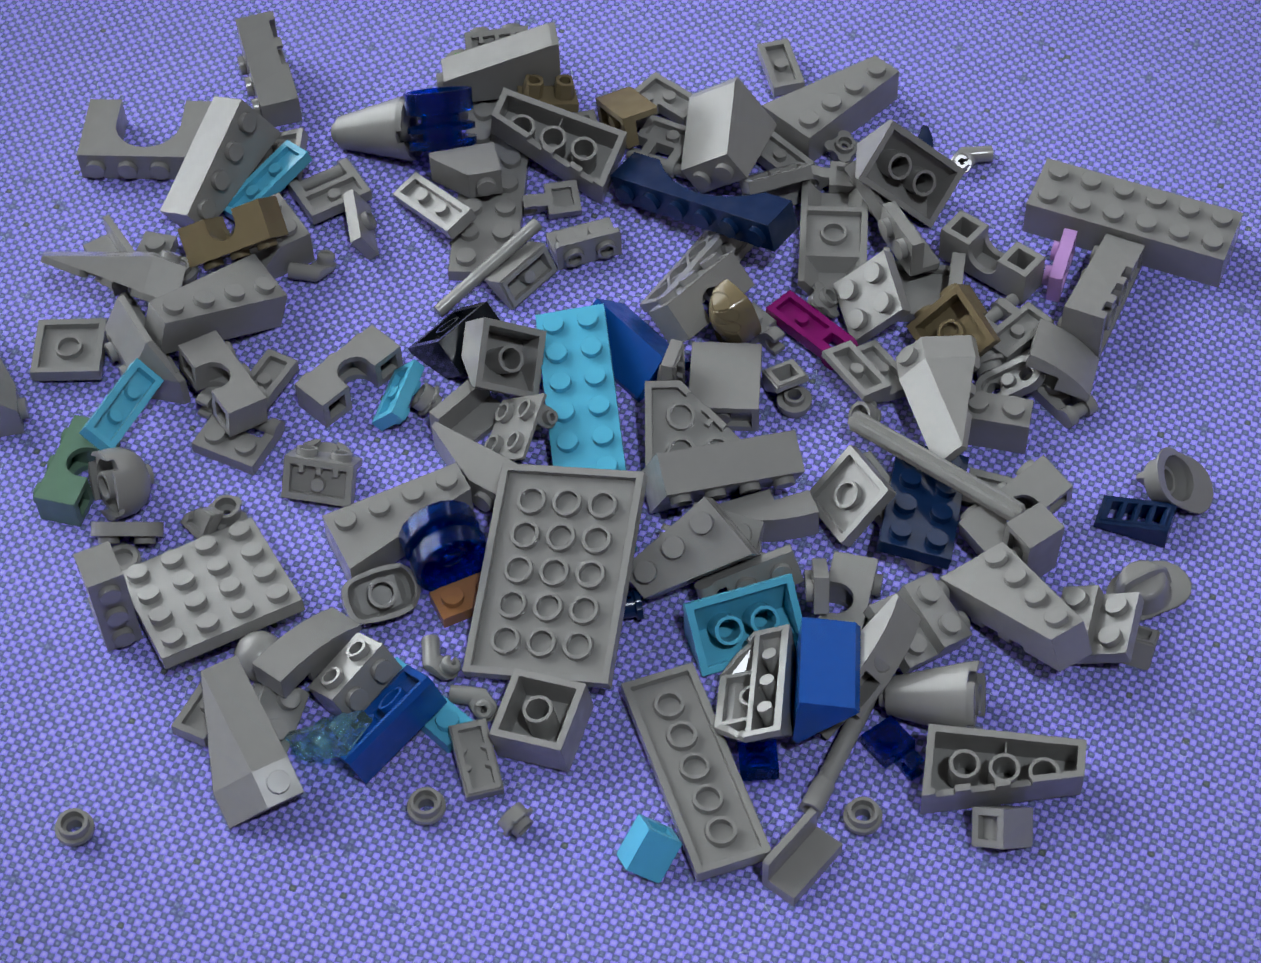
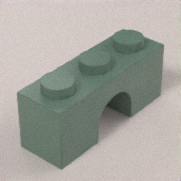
(62, 493)

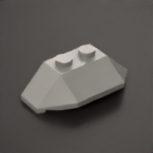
(130, 341)
(758, 688)

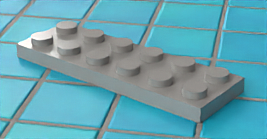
(695, 772)

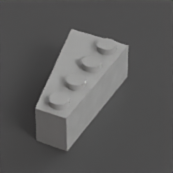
(560, 141)
(1102, 291)
(229, 300)
(722, 470)
(368, 530)
(1019, 606)

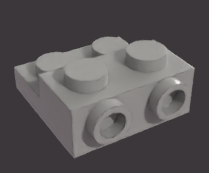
(1109, 621)
(940, 627)

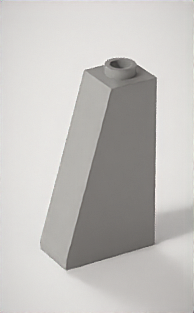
(504, 63)

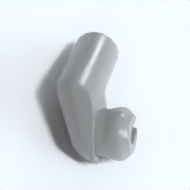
(968, 156)
(315, 271)
(434, 662)

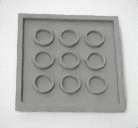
(210, 592)

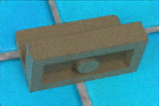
(623, 109)

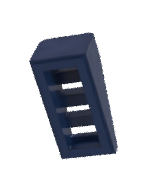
(1145, 531)

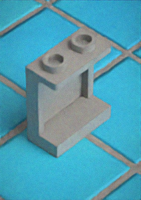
(926, 287)
(728, 381)

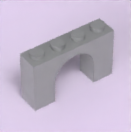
(107, 155)

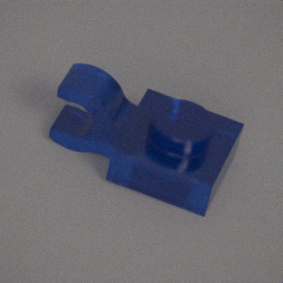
(893, 744)

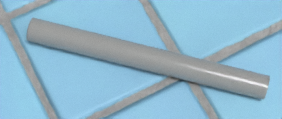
(487, 267)

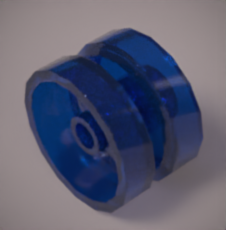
(443, 543)

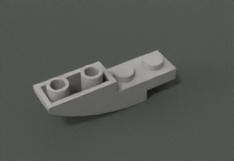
(882, 649)

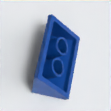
(634, 348)
(825, 675)
(396, 716)

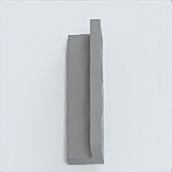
(705, 246)

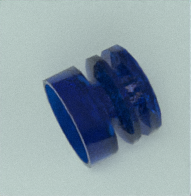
(440, 118)

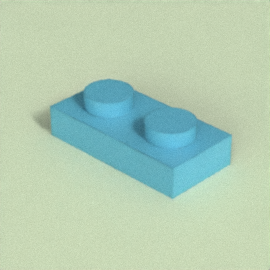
(398, 394)

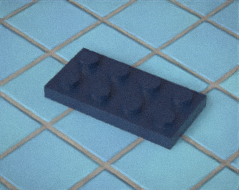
(921, 516)

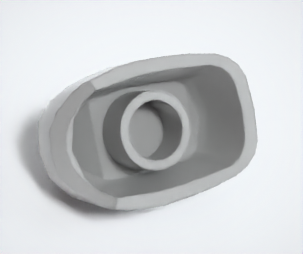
(380, 594)

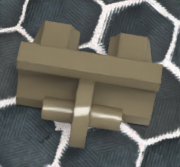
(560, 95)

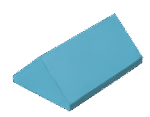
(723, 622)

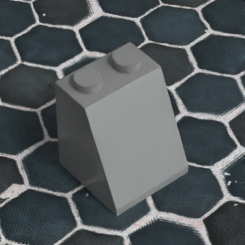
(723, 135)

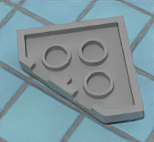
(679, 420)

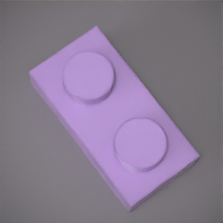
(1062, 255)

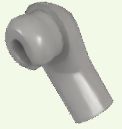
(476, 698)

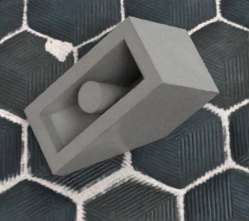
(468, 170)

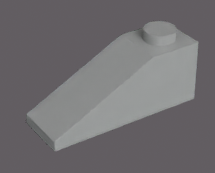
(477, 463)

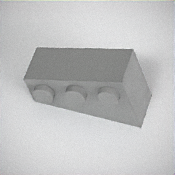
(267, 70)
(689, 550)

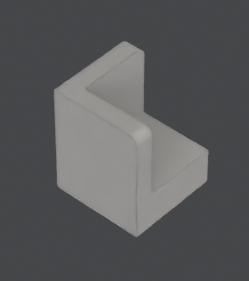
(1002, 826)

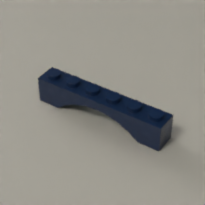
(754, 218)

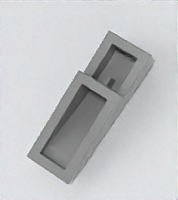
(785, 517)
(304, 650)

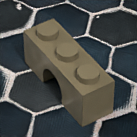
(256, 225)

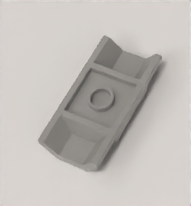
(830, 236)

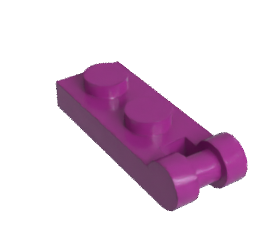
(807, 324)

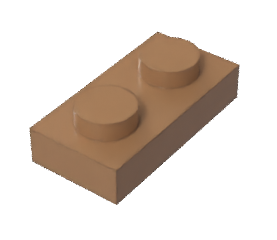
(456, 600)

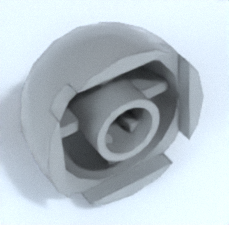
(120, 481)

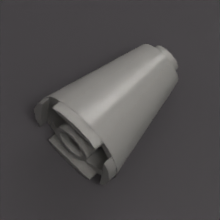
(377, 130)
(938, 695)

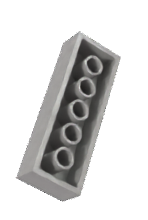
(1178, 231)

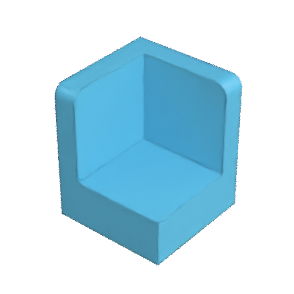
(649, 849)

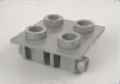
(516, 425)

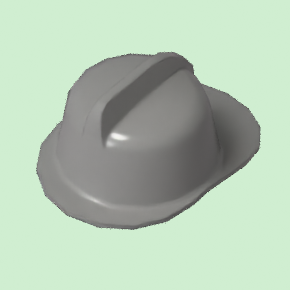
(1177, 481)
(1159, 583)

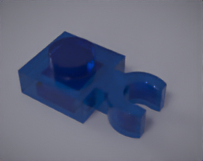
(758, 761)

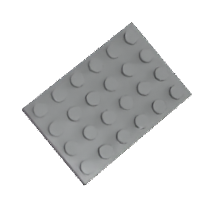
(556, 573)

